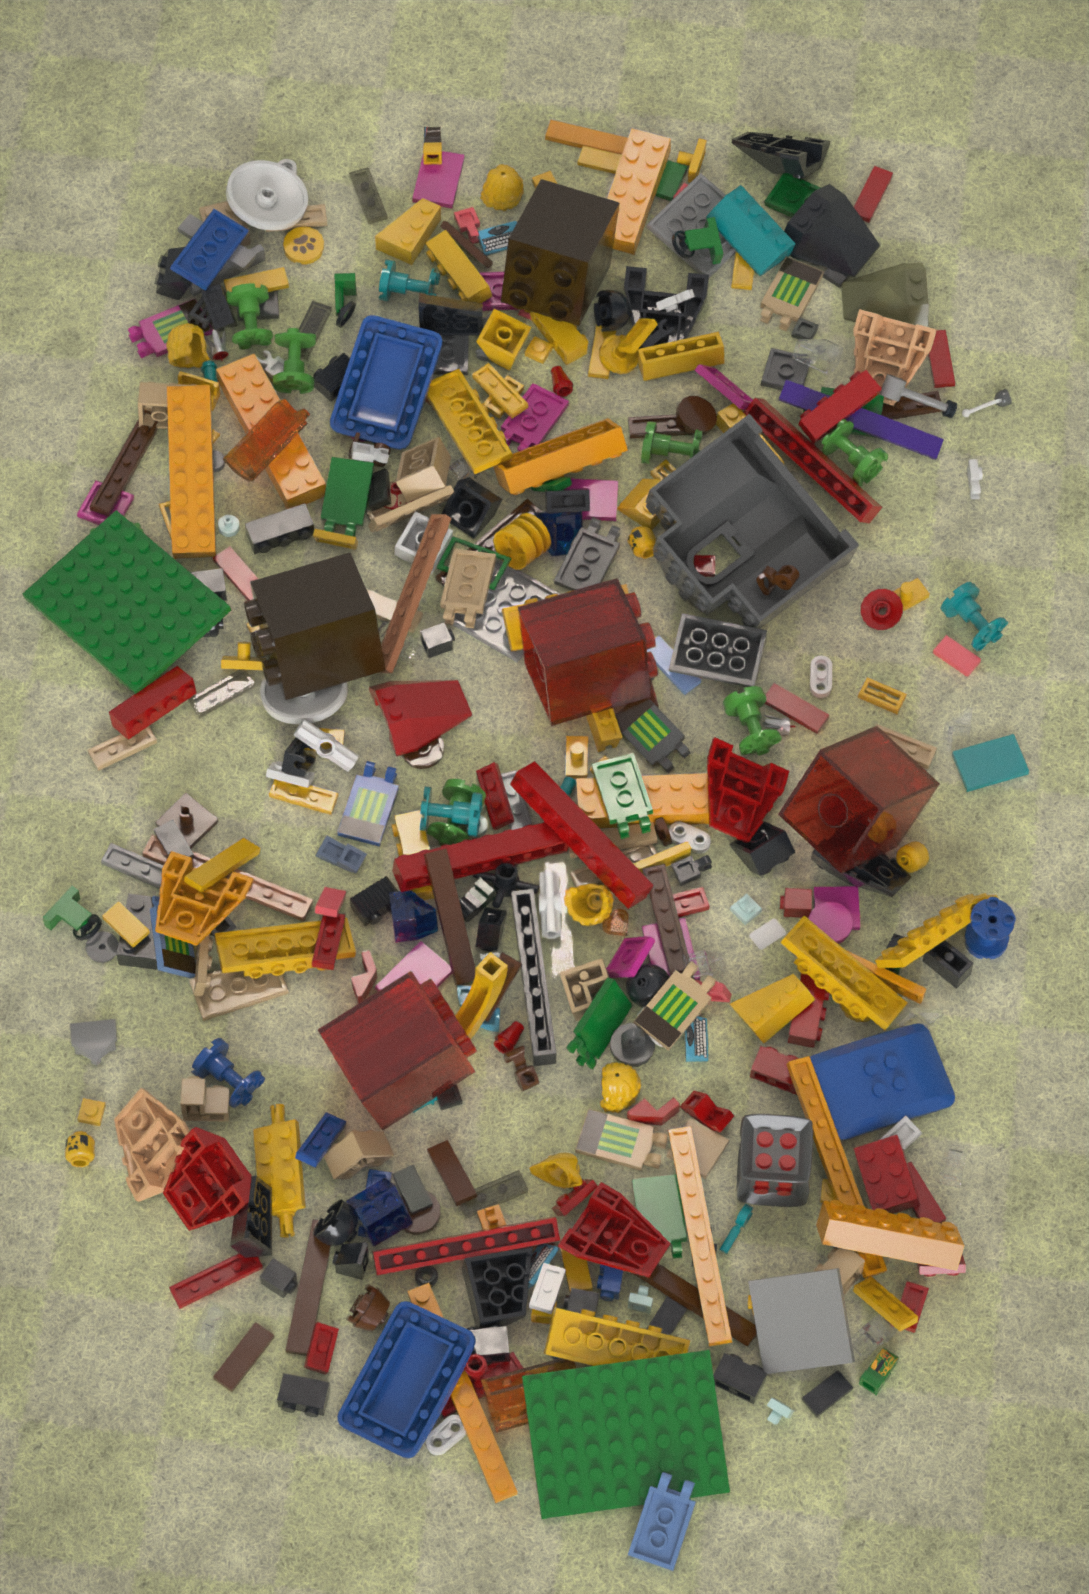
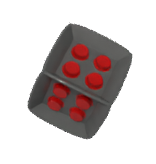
(774, 1160)

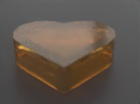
(617, 923)

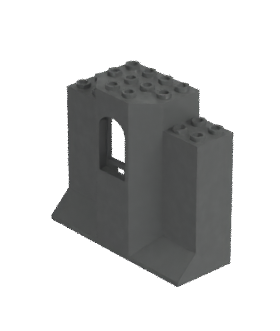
(746, 495)

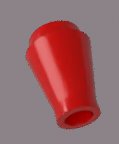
(561, 383)
(509, 1037)
(475, 1362)

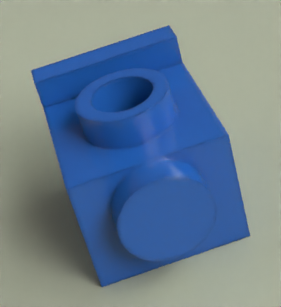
(609, 1283)

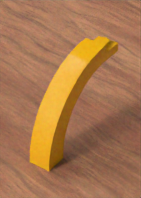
(483, 994)

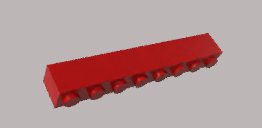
(813, 461)
(581, 835)
(482, 854)
(466, 1245)

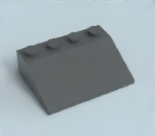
(718, 650)

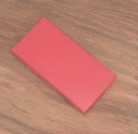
(957, 656)
(330, 902)

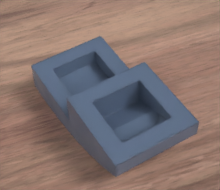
(342, 856)

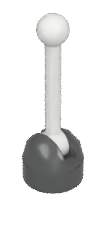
(1001, 398)

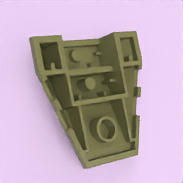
(891, 292)

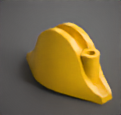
(559, 1170)

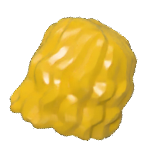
(502, 188)
(187, 346)
(585, 906)
(619, 1091)

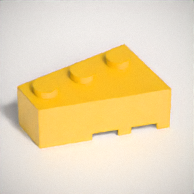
(409, 232)
(773, 1006)

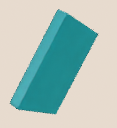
(990, 762)

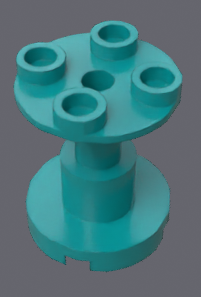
(401, 282)
(969, 610)
(460, 812)

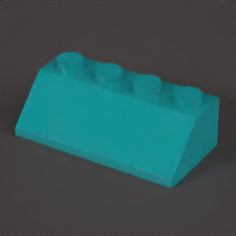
(751, 231)

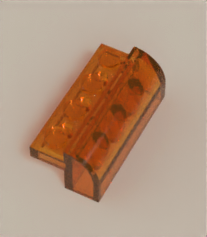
(266, 440)
(506, 1394)

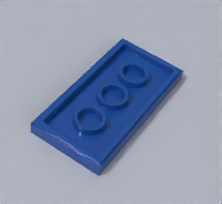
(209, 249)

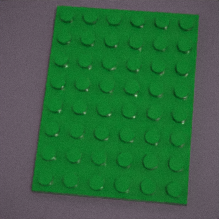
(126, 602)
(617, 1426)

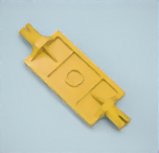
(279, 1168)

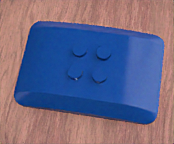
(386, 382)
(883, 1080)
(407, 1380)

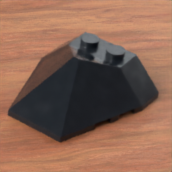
(784, 154)
(831, 233)
(877, 875)

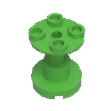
(247, 299)
(293, 370)
(663, 445)
(865, 462)
(746, 707)
(449, 832)

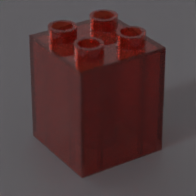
(587, 651)
(858, 798)
(400, 1048)

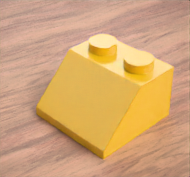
(503, 338)
(635, 504)

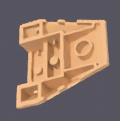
(890, 347)
(149, 1142)

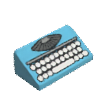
(495, 238)
(697, 1041)
(543, 1254)

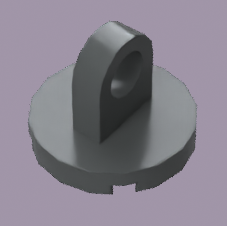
(631, 1045)

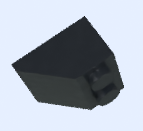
(167, 281)
(471, 506)
(765, 849)

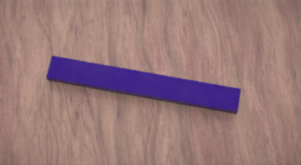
(868, 422)

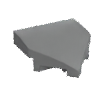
(94, 1038)

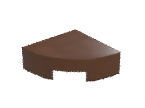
(662, 832)

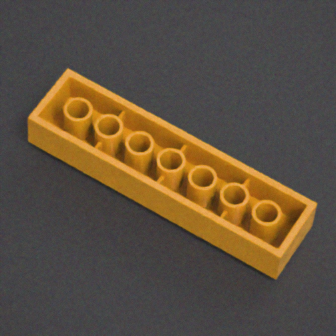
(251, 397)
(191, 471)

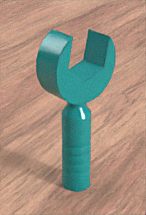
(741, 1221)

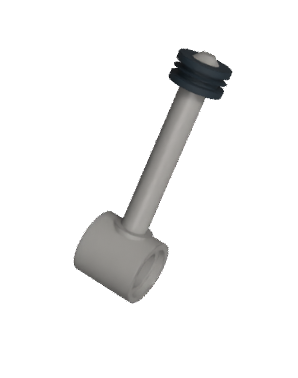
(895, 388)

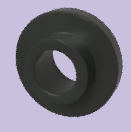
(426, 1270)

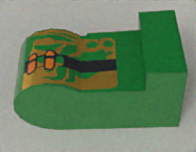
(879, 1371)

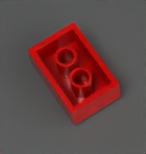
(887, 1175)

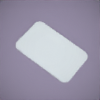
(767, 934)

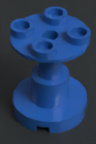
(989, 928)
(214, 1062)

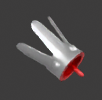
(218, 348)
(782, 725)

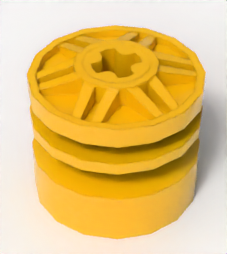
(522, 540)

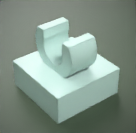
(745, 909)
(640, 1301)
(779, 1410)

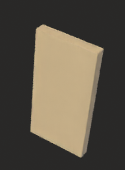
(409, 509)
(235, 991)

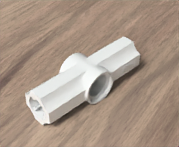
(337, 753)
(550, 904)

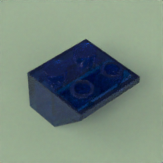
(380, 1211)

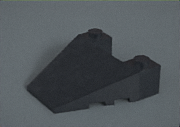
(645, 307)

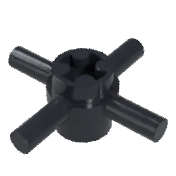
(505, 881)

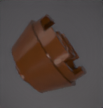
(369, 1309)

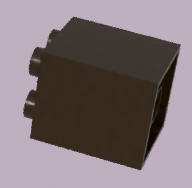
(559, 252)
(315, 626)

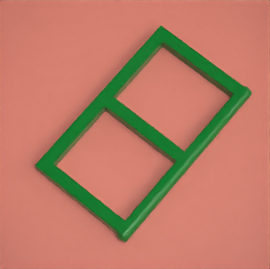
(454, 540)

